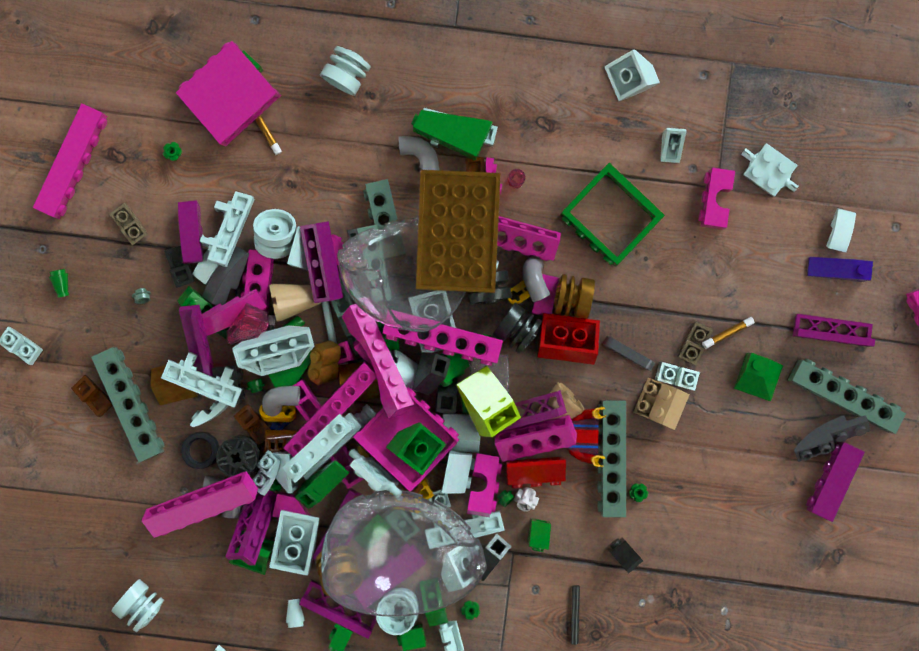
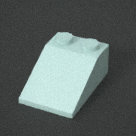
(457, 472)
(294, 543)

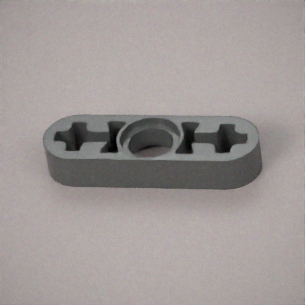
(628, 353)

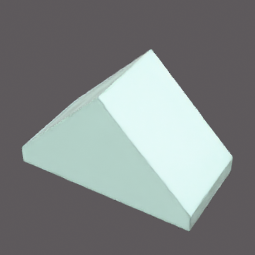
(672, 145)

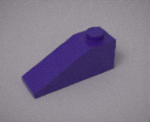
(840, 269)

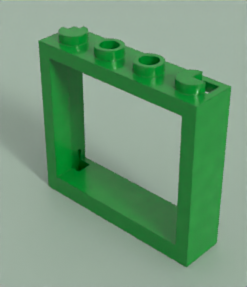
(624, 184)

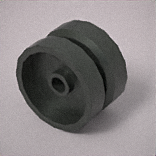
(500, 292)

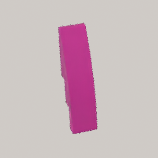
(224, 315)

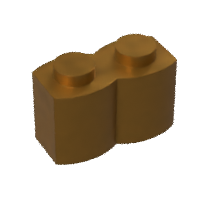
(324, 362)

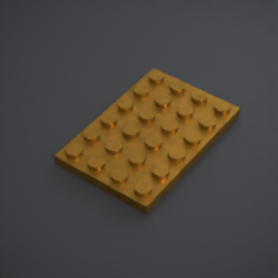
(458, 231)

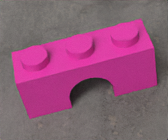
(712, 214)
(482, 502)

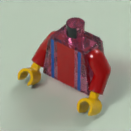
(587, 436)

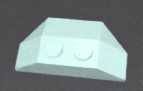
(274, 350)

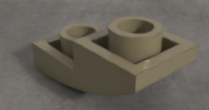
(128, 223)
(693, 347)

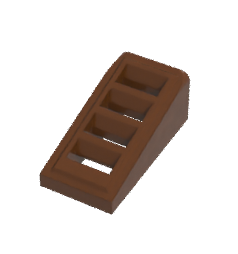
(276, 435)

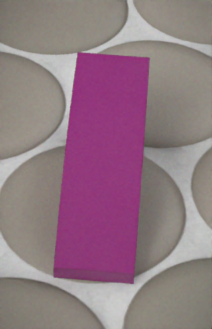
(190, 231)

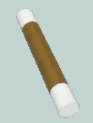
(268, 135)
(727, 333)

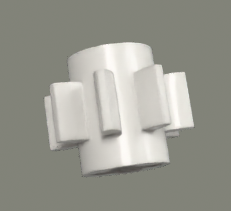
(526, 499)

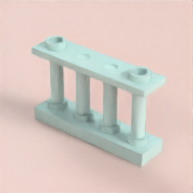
(322, 447)

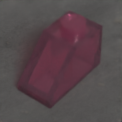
(247, 325)

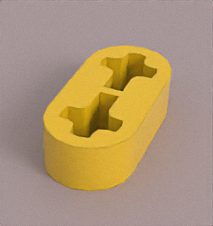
(522, 297)
(281, 417)

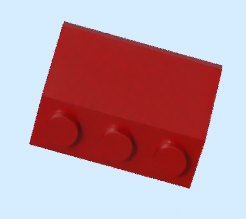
(569, 339)
(536, 471)

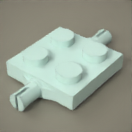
(770, 170)
(374, 474)

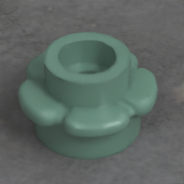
(141, 296)

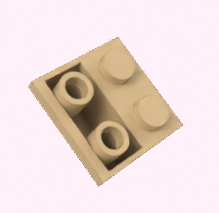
(661, 403)

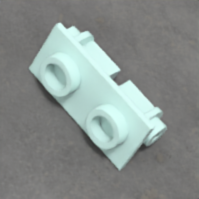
(450, 634)

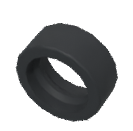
(185, 451)

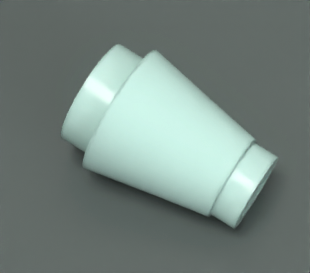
(294, 614)

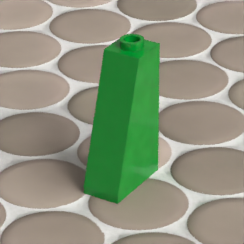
(455, 132)

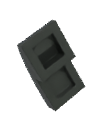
(179, 271)

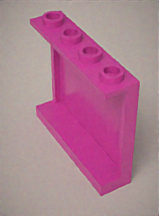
(227, 93)
(381, 430)

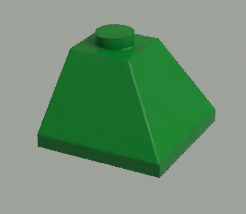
(758, 376)
(416, 446)

